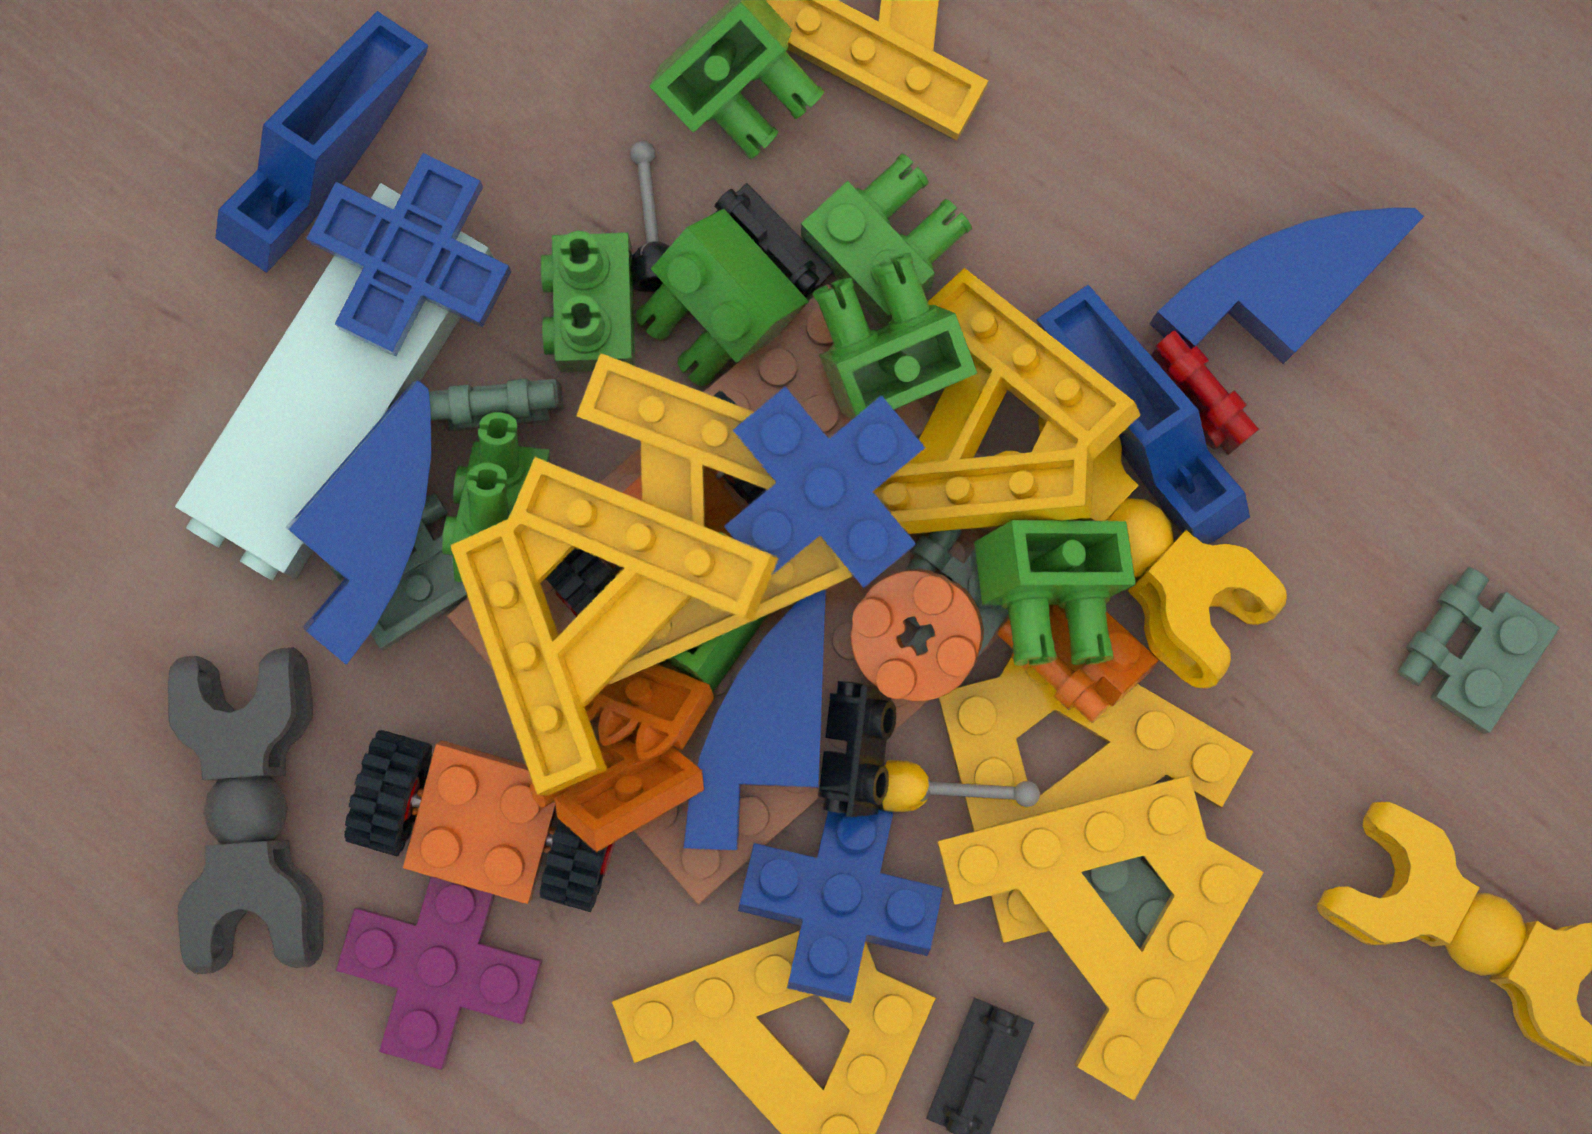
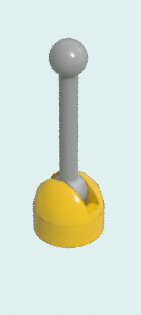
(911, 788)

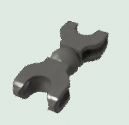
(245, 811)

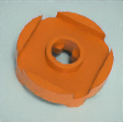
(899, 668)

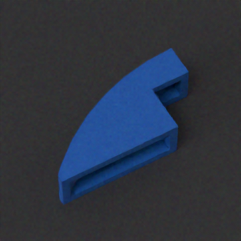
(319, 140)
(1287, 279)
(1167, 438)
(369, 521)
(764, 726)

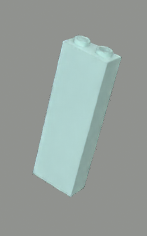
(305, 419)

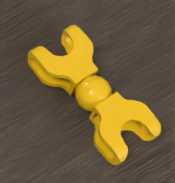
(1181, 577)
(1480, 930)

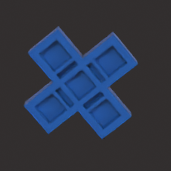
(409, 254)
(826, 485)
(840, 902)

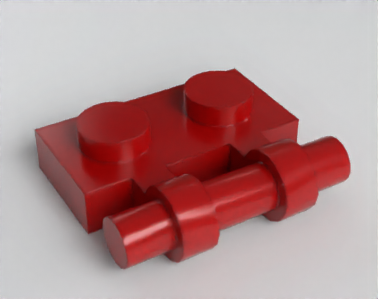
(1220, 412)

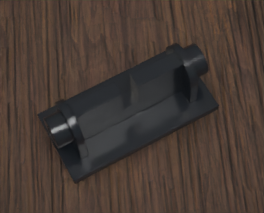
(775, 238)
(857, 779)
(979, 1069)

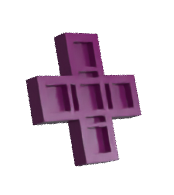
(437, 970)

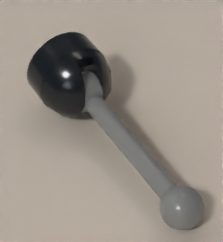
(646, 256)

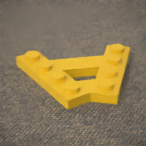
(886, 57)
(1082, 413)
(679, 436)
(553, 675)
(1143, 740)
(1141, 987)
(720, 1012)

